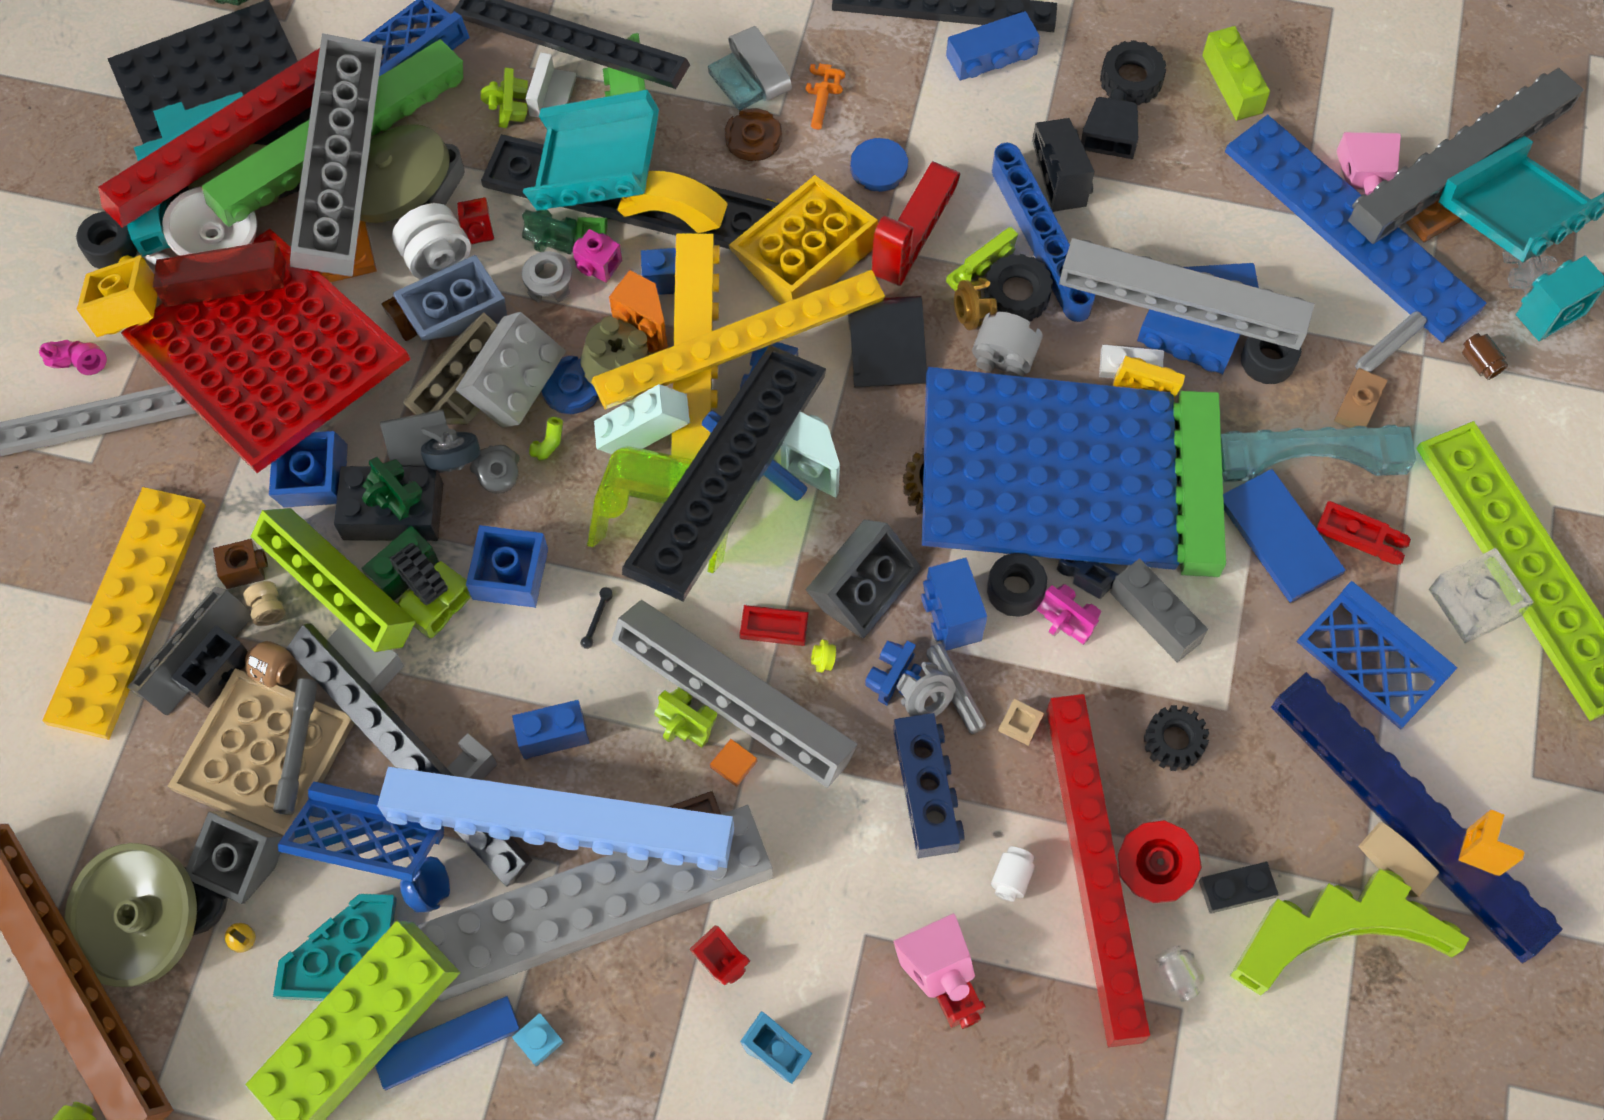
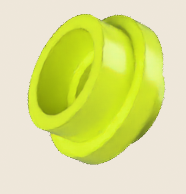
(823, 656)

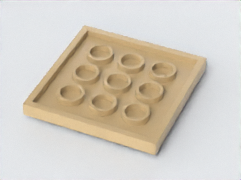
(243, 750)

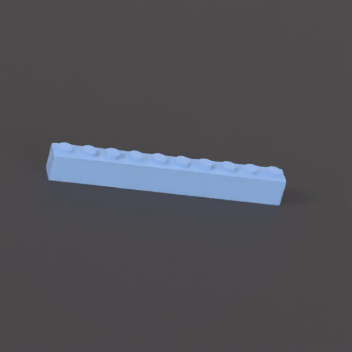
(557, 818)

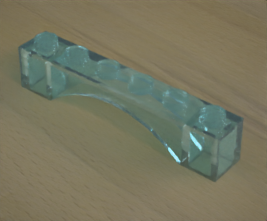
(1377, 450)

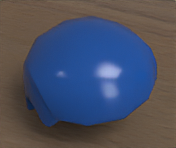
(428, 886)

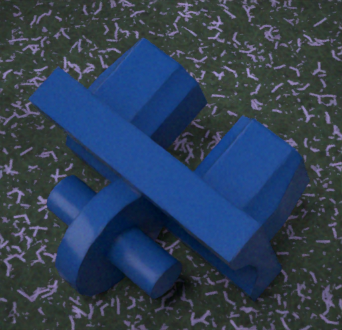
(900, 659)

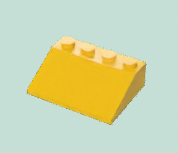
(806, 241)

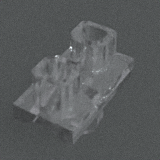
(1529, 270)

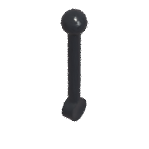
(605, 595)

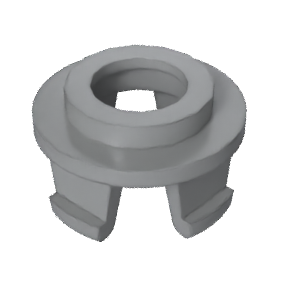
(556, 285)
(933, 684)

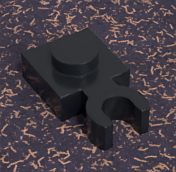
(1089, 576)

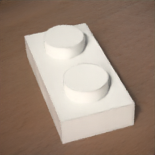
(1112, 357)

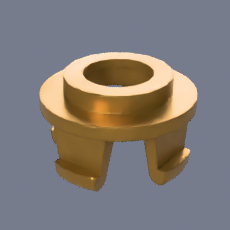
(970, 306)

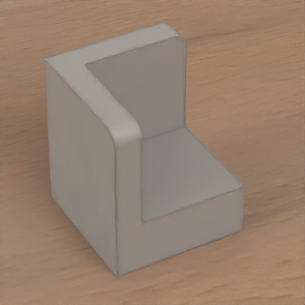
(474, 761)

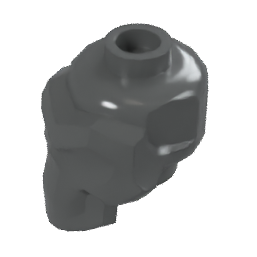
(496, 468)

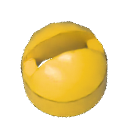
(233, 943)

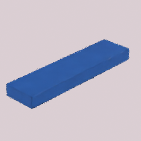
(447, 1043)

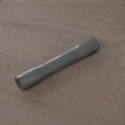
(288, 784)

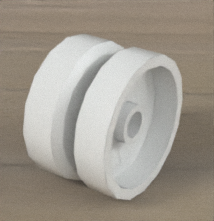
(430, 239)

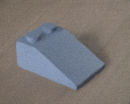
(451, 300)

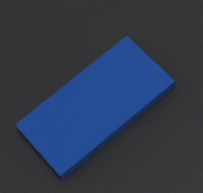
(1281, 536)

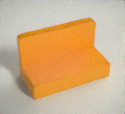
(1482, 848)

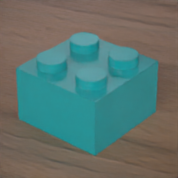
(1561, 297)

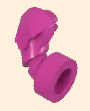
(86, 357)

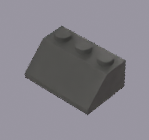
(864, 577)

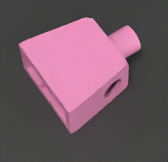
(1369, 158)
(937, 958)

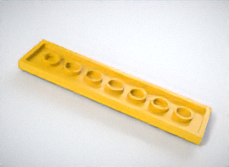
(124, 614)

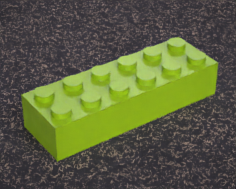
(354, 1026)

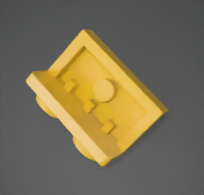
(1141, 375)

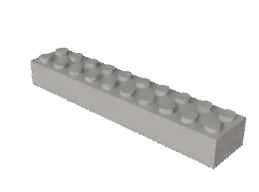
(586, 908)

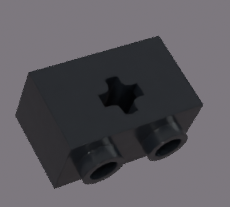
(210, 666)

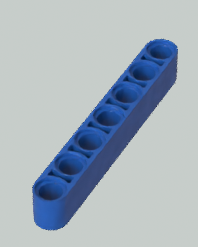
(1023, 191)

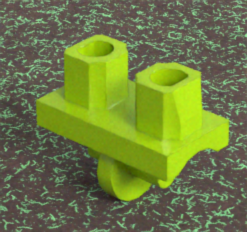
(503, 96)
(683, 720)

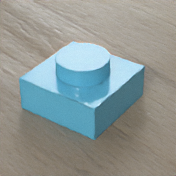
(537, 1039)

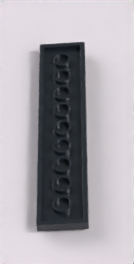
(517, 164)
(723, 474)

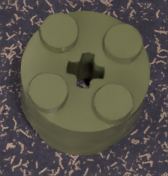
(611, 346)

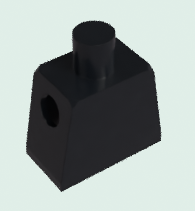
(1112, 126)

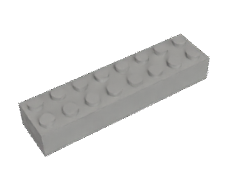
(336, 156)

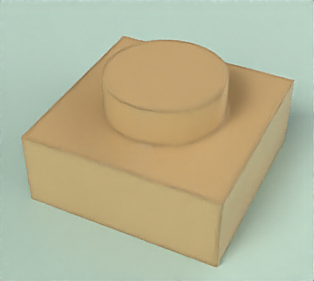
(1021, 722)

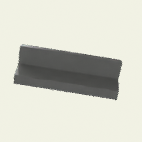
(155, 679)

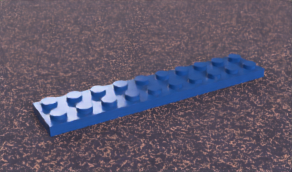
(1325, 204)

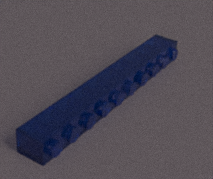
(1410, 811)

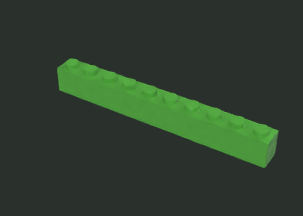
(280, 163)

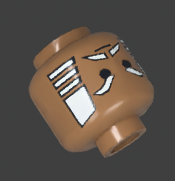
(270, 664)

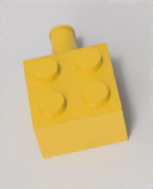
(118, 296)

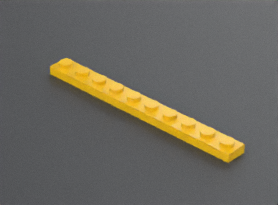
(737, 339)

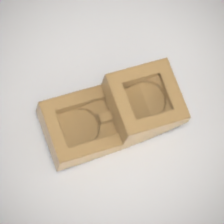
(1394, 853)

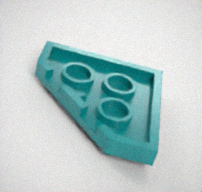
(334, 948)

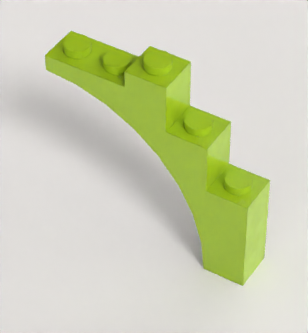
(1336, 914)

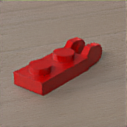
(1362, 532)

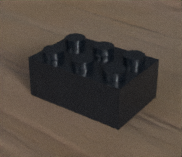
(364, 523)

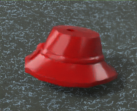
(1140, 865)

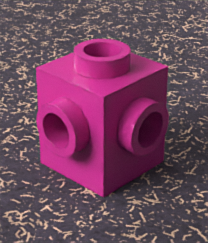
(597, 255)

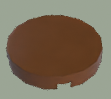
(753, 134)

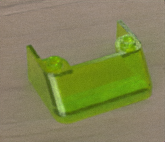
(642, 476)

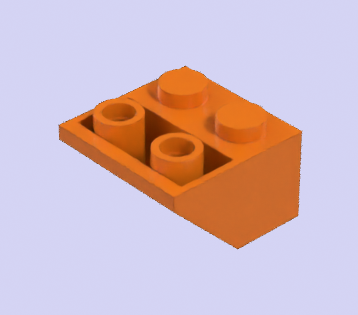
(638, 303)

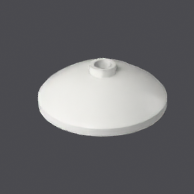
(191, 222)

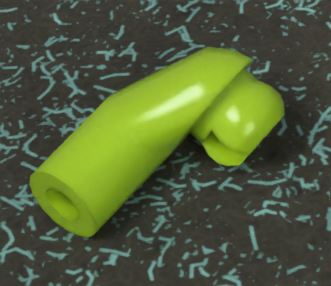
(551, 441)

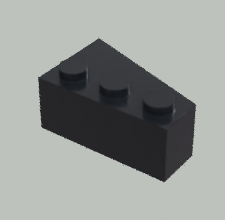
(1063, 164)

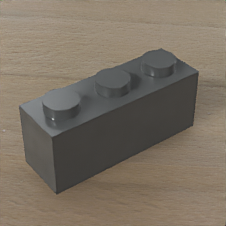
(1158, 610)

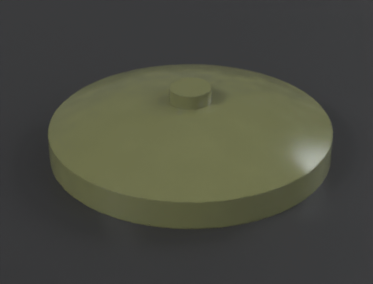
(402, 172)
(132, 913)

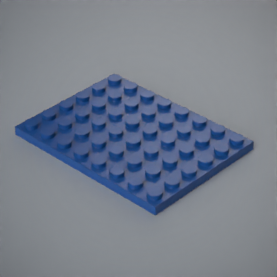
(1049, 469)

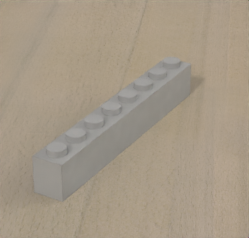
(1186, 293)
(734, 693)

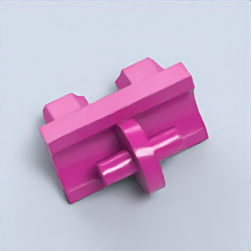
(1067, 615)

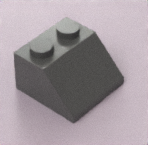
(233, 856)

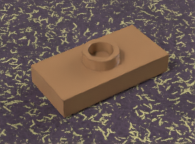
(1360, 399)

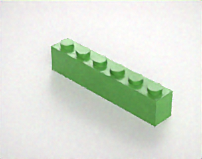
(1199, 484)

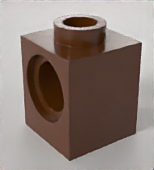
(230, 555)

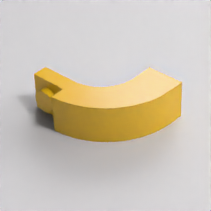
(678, 196)

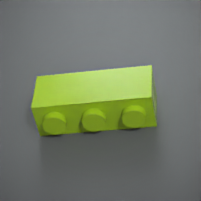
(1235, 73)

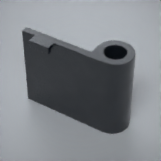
(889, 343)

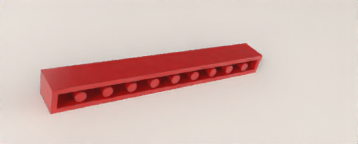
(210, 142)
(1097, 873)

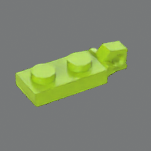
(981, 261)

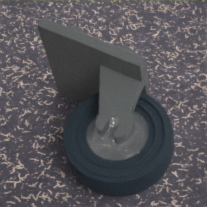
(429, 442)

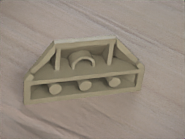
(438, 384)

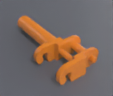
(823, 89)

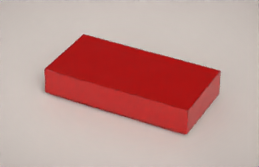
(774, 625)

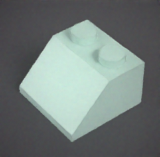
(811, 454)

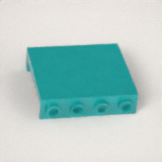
(595, 150)
(1518, 201)

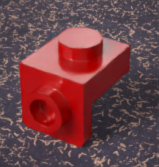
(720, 956)
(962, 1012)

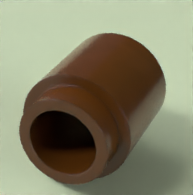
(1484, 356)

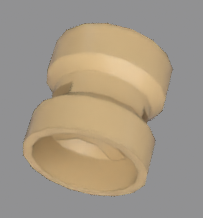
(264, 603)

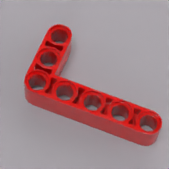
(900, 242)

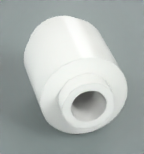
(1013, 874)

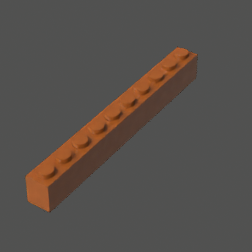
(73, 993)

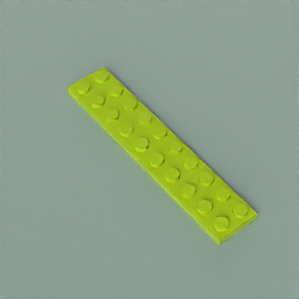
(1502, 519)

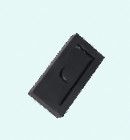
(1238, 887)

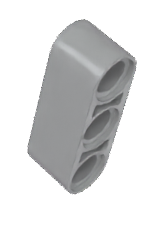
(760, 62)

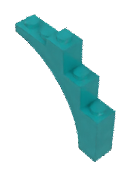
(172, 121)

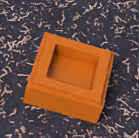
(733, 762)

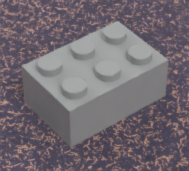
(511, 370)

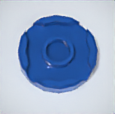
(879, 164)
(568, 388)

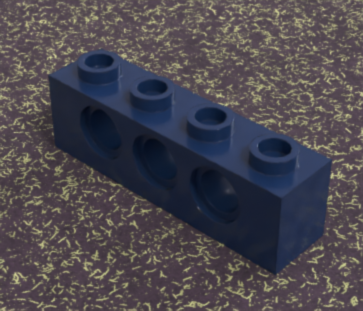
(928, 837)

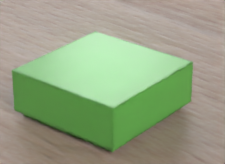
(598, 225)

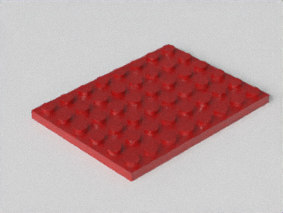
(268, 361)

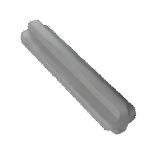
(1391, 342)
(962, 699)

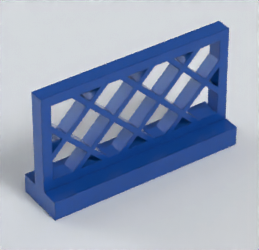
(449, 30)
(1390, 630)
(359, 809)

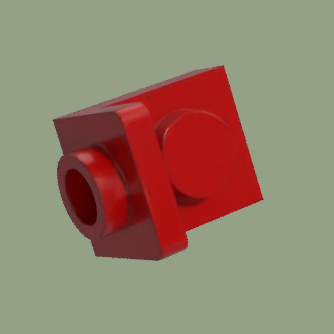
(475, 220)

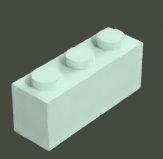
(642, 420)

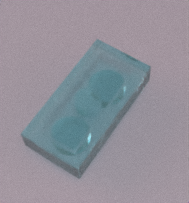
(735, 82)

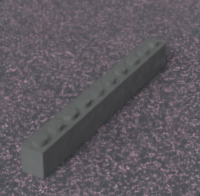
(1423, 183)

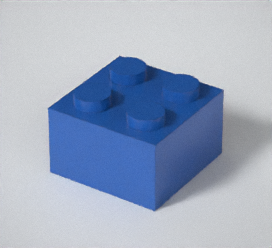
(309, 471)
(507, 566)
(954, 604)

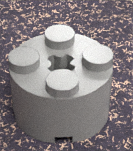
(1006, 344)

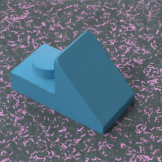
(775, 1048)

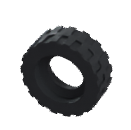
(1137, 54)
(1025, 268)

